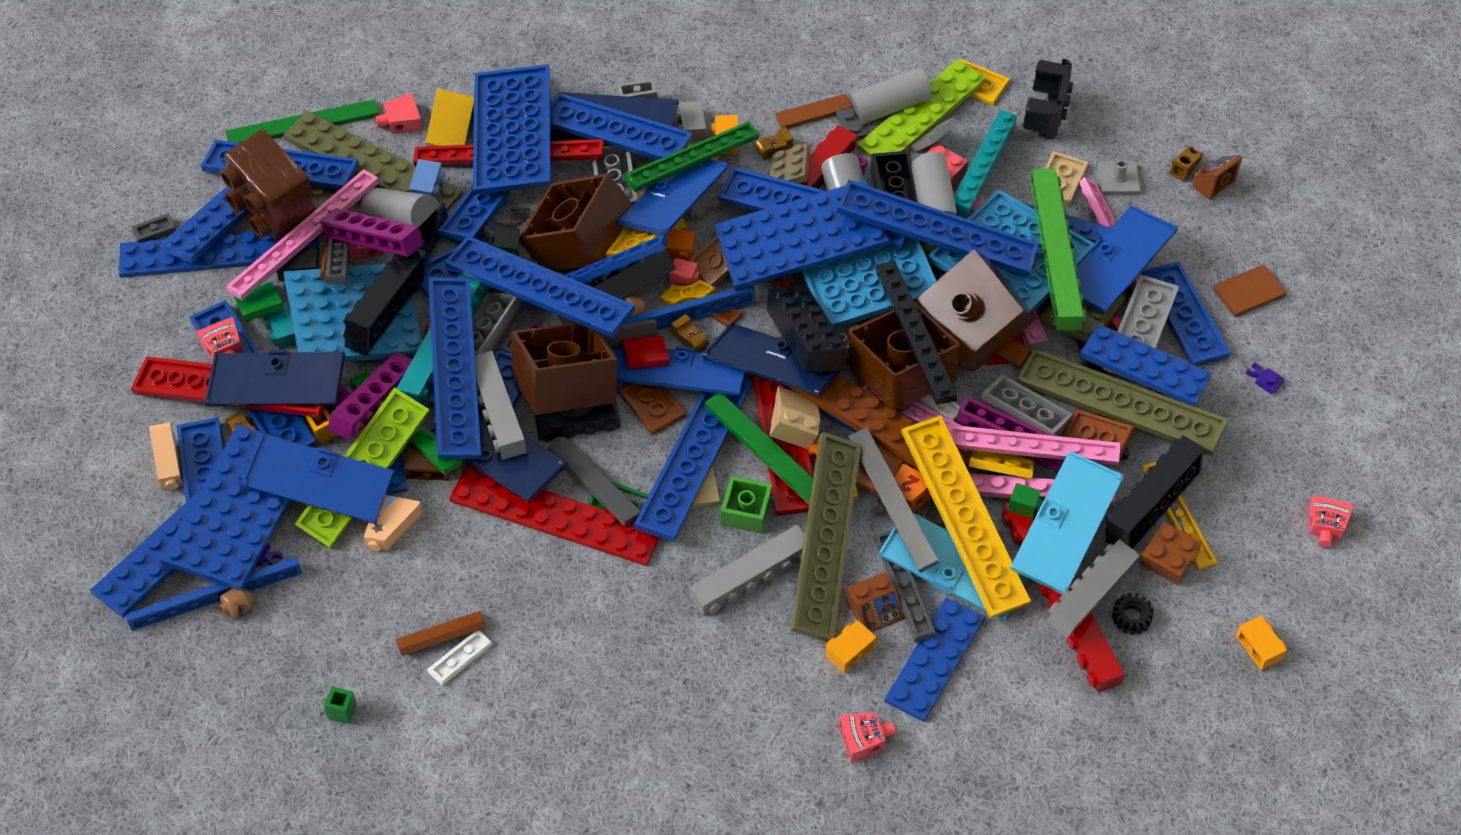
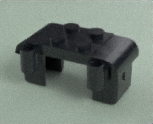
(1047, 115)

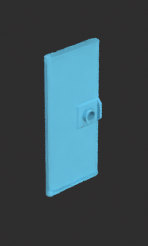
(1066, 522)
(947, 576)

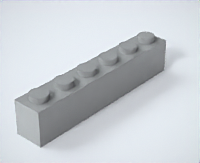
(498, 408)
(748, 571)
(1092, 588)

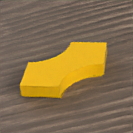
(680, 294)

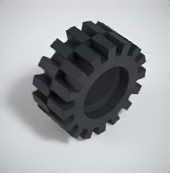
(1130, 624)

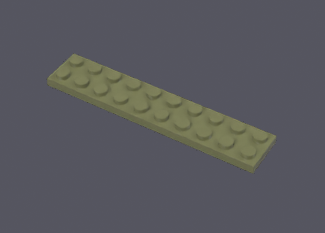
(393, 173)
(1121, 400)
(826, 538)

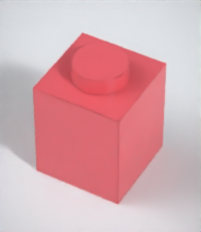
(685, 273)

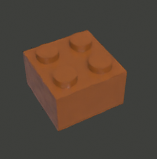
(1170, 553)

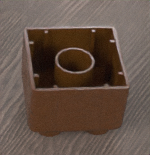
(266, 186)
(886, 362)

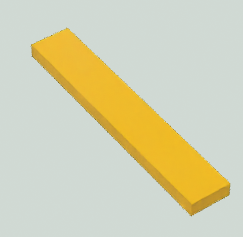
(1205, 557)

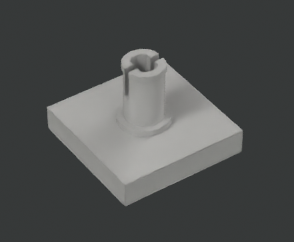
(935, 136)
(1118, 178)

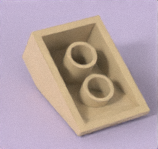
(794, 419)

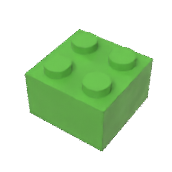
(746, 504)

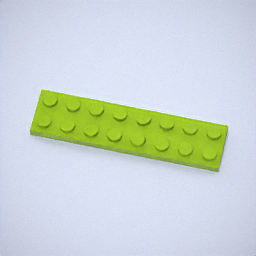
(910, 124)
(377, 445)

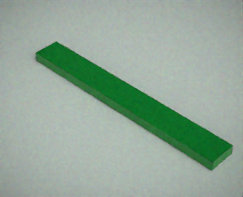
(336, 116)
(691, 156)
(422, 439)
(761, 445)

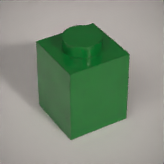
(1025, 500)
(340, 705)

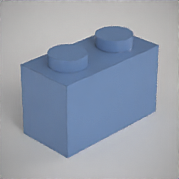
(427, 178)

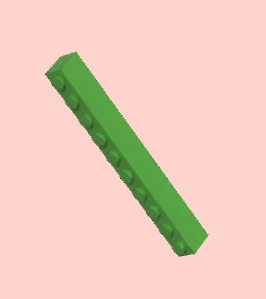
(1056, 250)

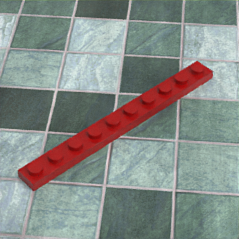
(464, 153)

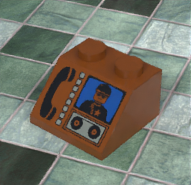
(1217, 175)
(875, 602)

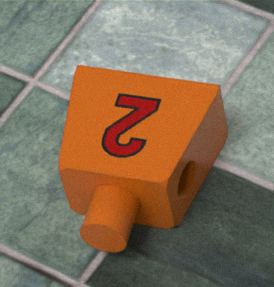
(912, 487)

